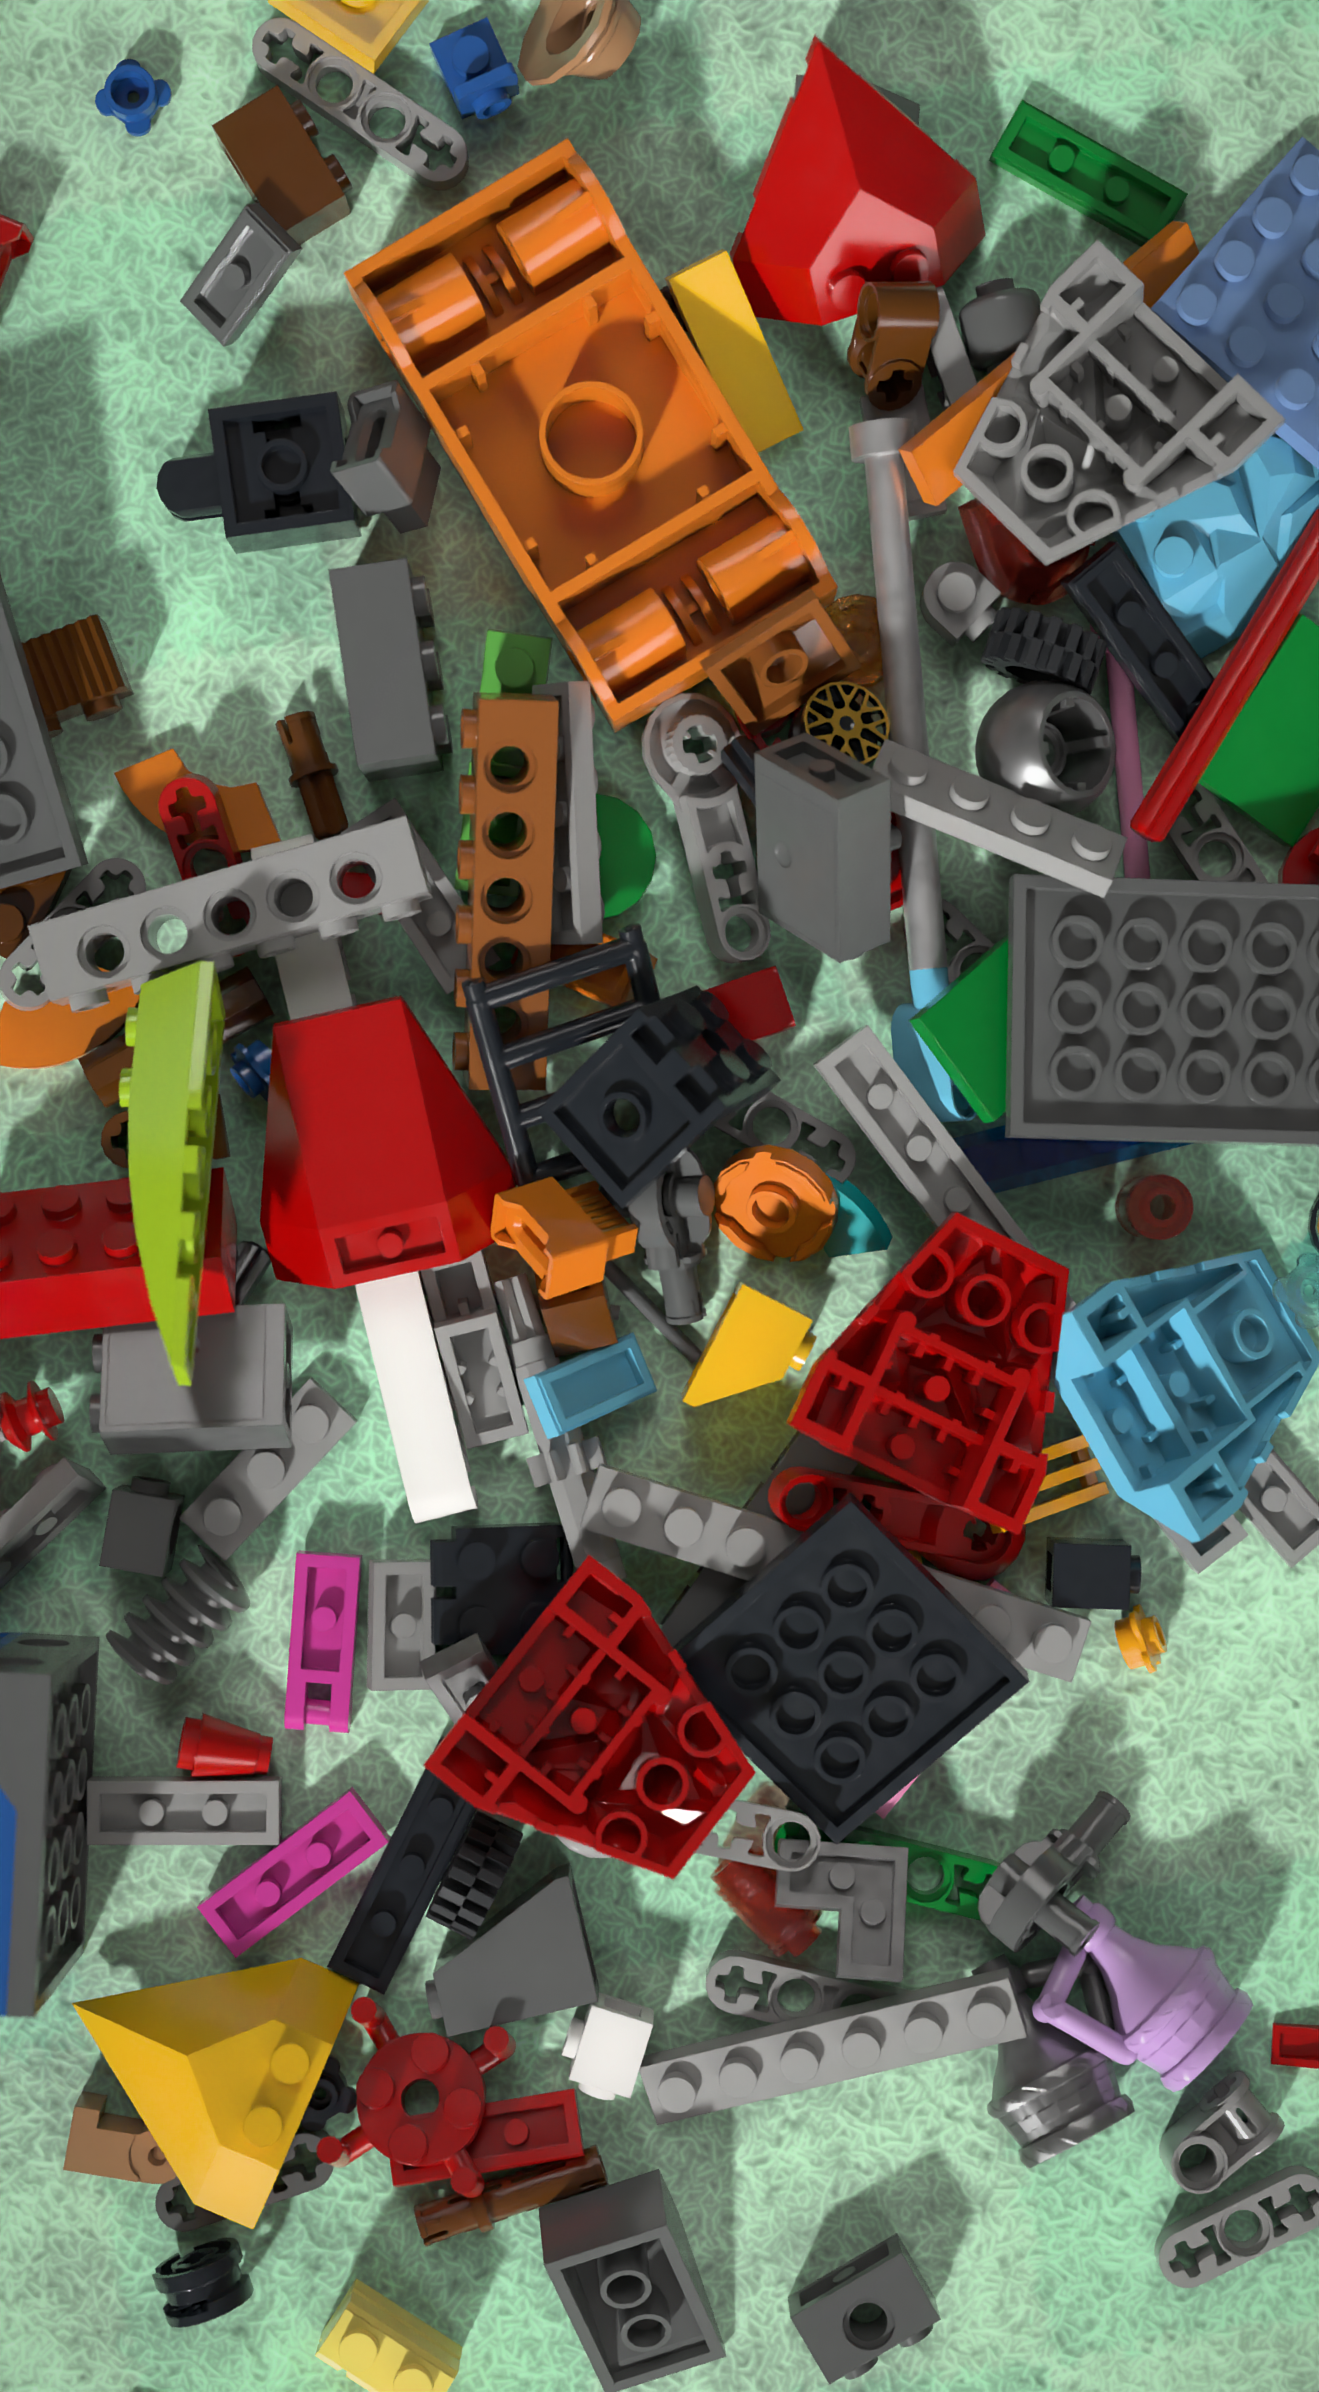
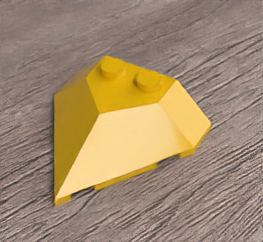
(224, 2070)

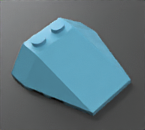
(1184, 1384)

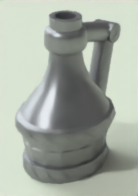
(1049, 2084)

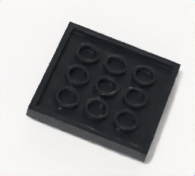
(847, 1668)

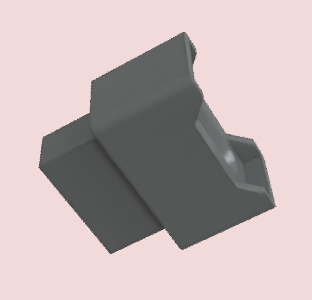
(388, 458)

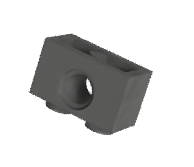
(877, 2276)

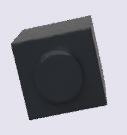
(1091, 1573)

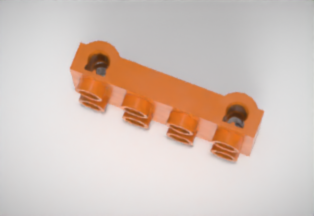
(588, 431)

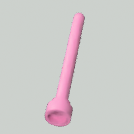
(1127, 765)

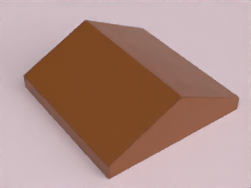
(781, 662)

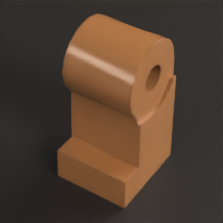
(113, 2145)

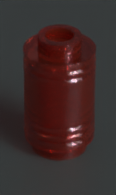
(1134, 1201)
(751, 1895)

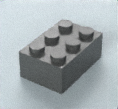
(390, 669)

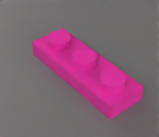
(294, 1872)

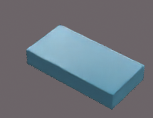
(590, 1386)

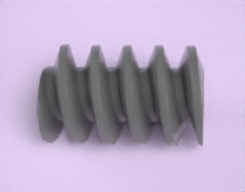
(181, 1619)

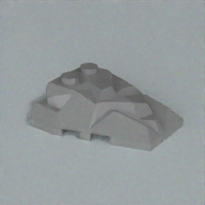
(1104, 416)

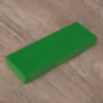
(1086, 175)

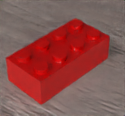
(77, 1260)

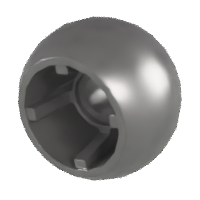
(1047, 745)

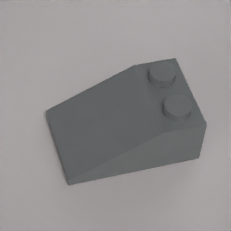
(629, 2281)

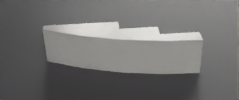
(475, 1351)

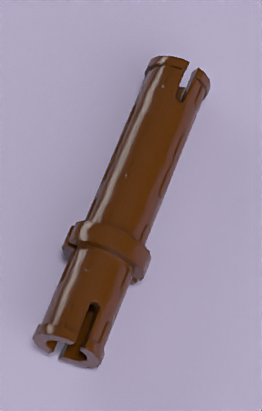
(510, 2196)

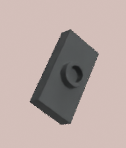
(241, 274)

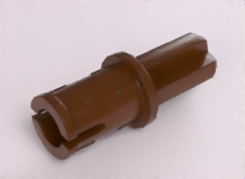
(313, 773)

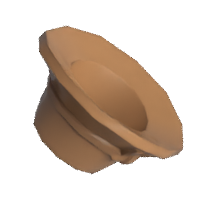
(578, 39)

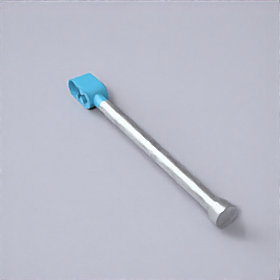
(877, 447)

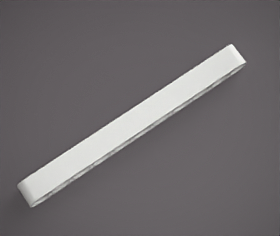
(392, 1308)

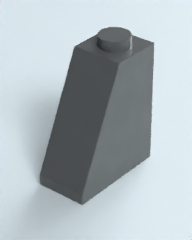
(519, 1963)

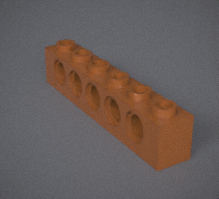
(532, 726)

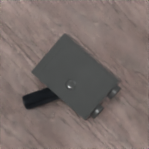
(819, 841)
(238, 1378)

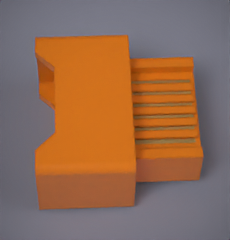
(562, 1232)

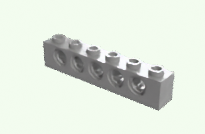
(69, 942)

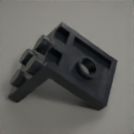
(682, 1074)

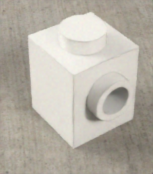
(608, 2046)

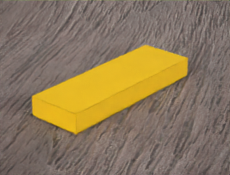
(734, 348)

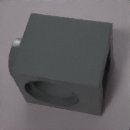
(142, 1527)

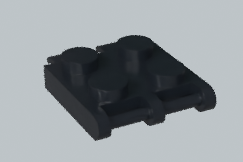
(498, 1581)

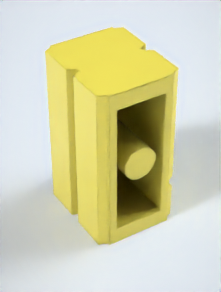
(387, 2345)

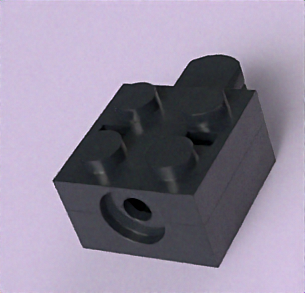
(267, 475)

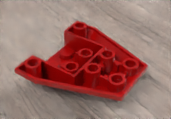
(371, 1151)

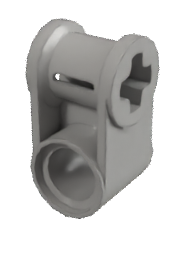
(1223, 2132)

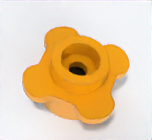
(1140, 1639)

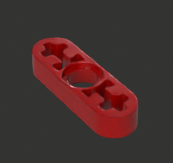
(181, 824)

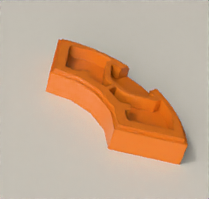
(243, 804)
(56, 1034)

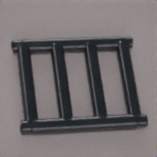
(501, 1058)

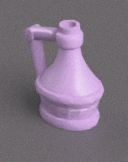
(1165, 2001)

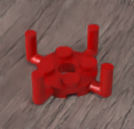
(383, 2091)

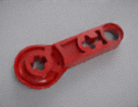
(909, 1516)

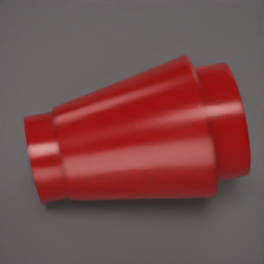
(222, 1748)

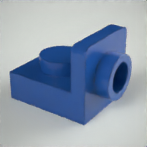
(476, 70)

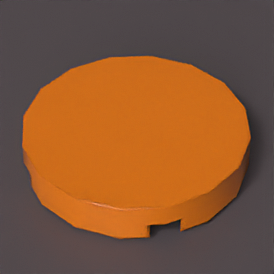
(775, 1203)

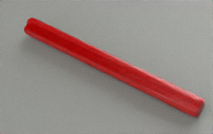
(1230, 689)

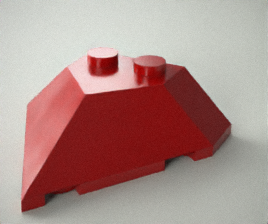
(850, 201)

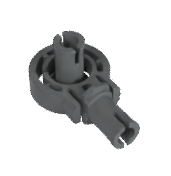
(672, 1228)
(1033, 1882)

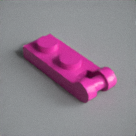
(323, 1639)

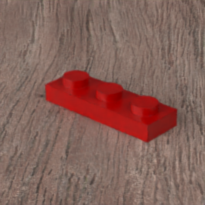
(513, 2136)

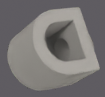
(958, 602)

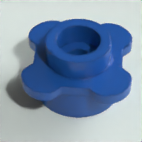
(127, 79)
(252, 1068)

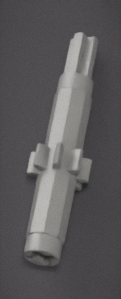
(565, 1460)

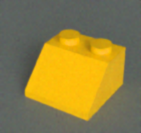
(749, 1347)

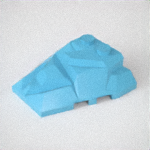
(1225, 543)

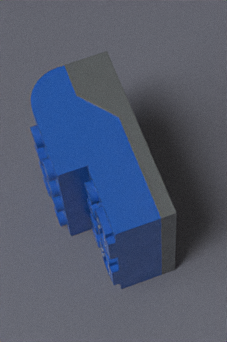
(44, 1774)

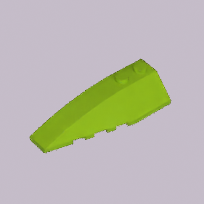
(171, 1142)

